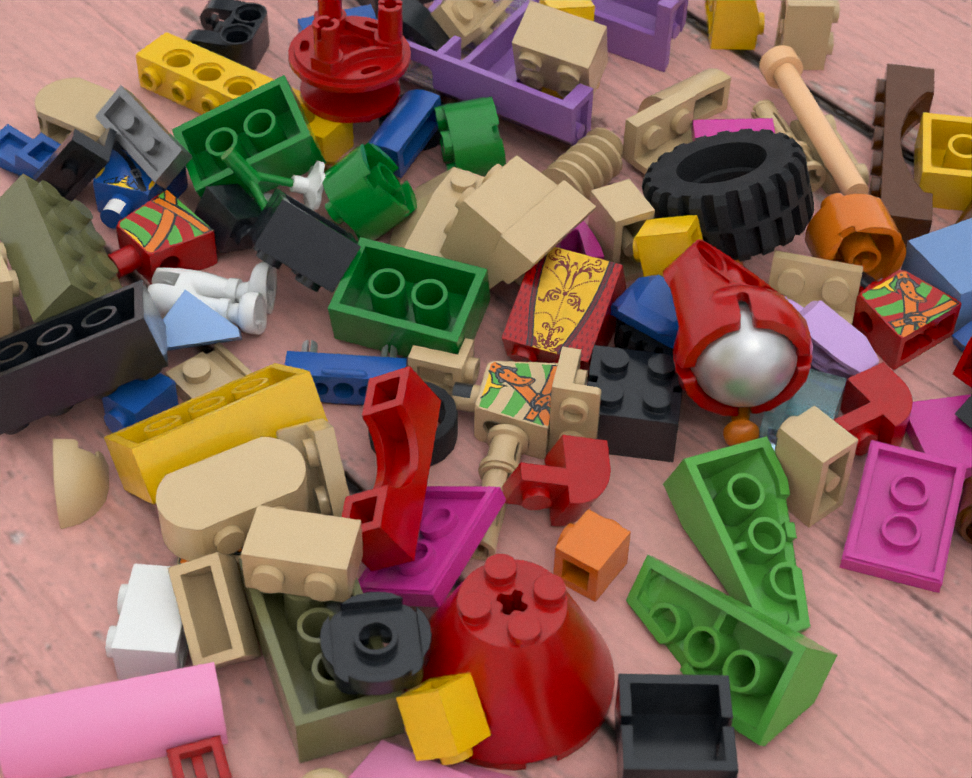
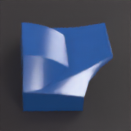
(649, 308)

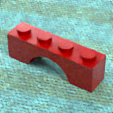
(403, 426)

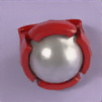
(734, 335)

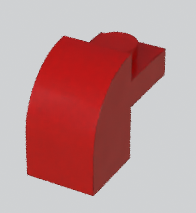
(875, 407)
(567, 484)

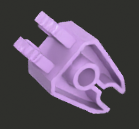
(835, 342)

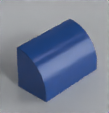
(408, 128)

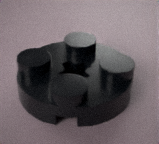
(379, 670)

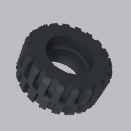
(740, 184)

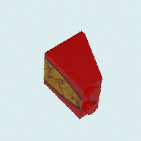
(561, 305)

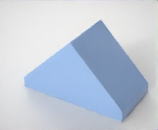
(195, 324)

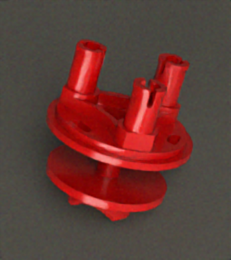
(351, 62)

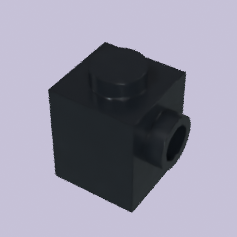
(230, 214)

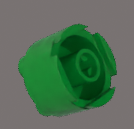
(470, 135)
(367, 192)

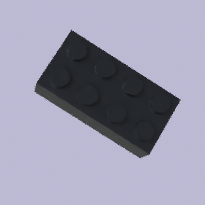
(80, 356)

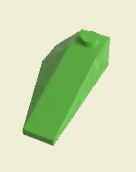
(741, 525)
(769, 665)

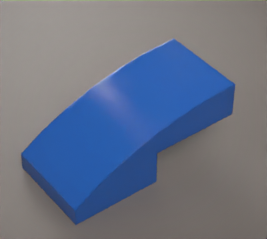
(23, 154)

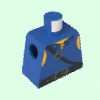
(125, 187)

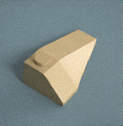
(435, 208)

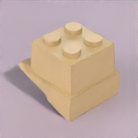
(512, 221)

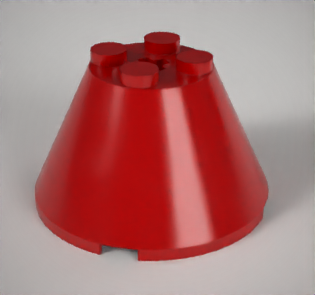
(531, 658)

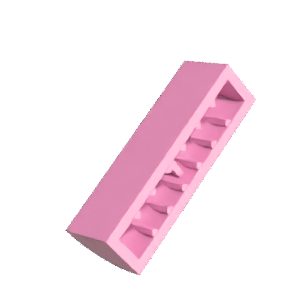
(110, 723)

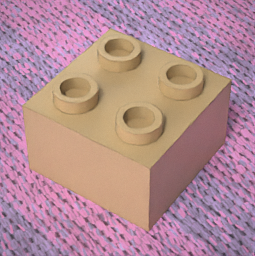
(559, 50)

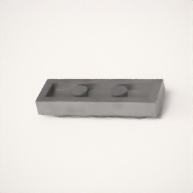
(144, 137)

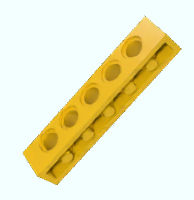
(207, 80)

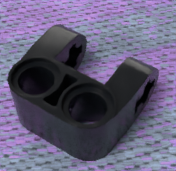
(239, 37)

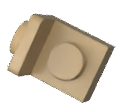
(444, 367)

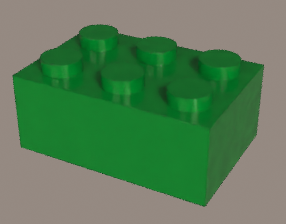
(262, 126)
(408, 300)

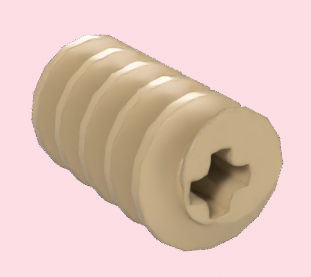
(589, 162)

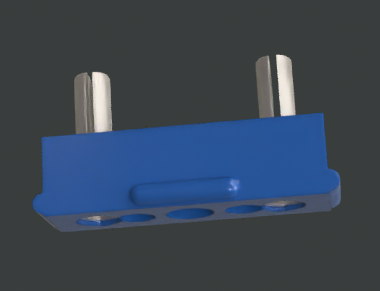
(343, 376)

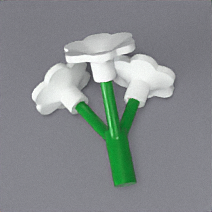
(309, 186)

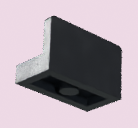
(76, 162)

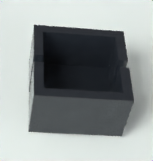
(303, 241)
(637, 402)
(674, 726)

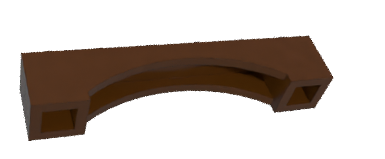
(899, 108)

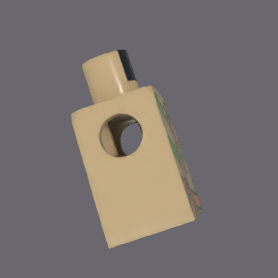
(511, 395)

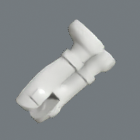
(237, 301)

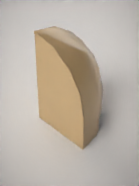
(79, 482)

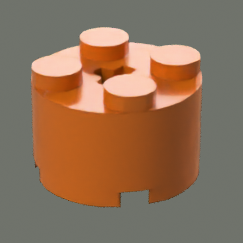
(856, 232)

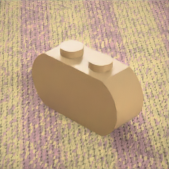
(71, 106)
(215, 500)

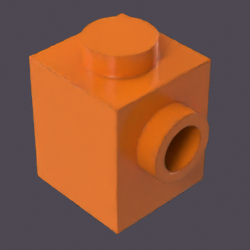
(591, 554)

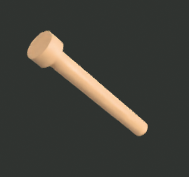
(783, 71)

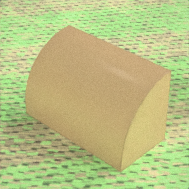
(710, 88)
(214, 610)

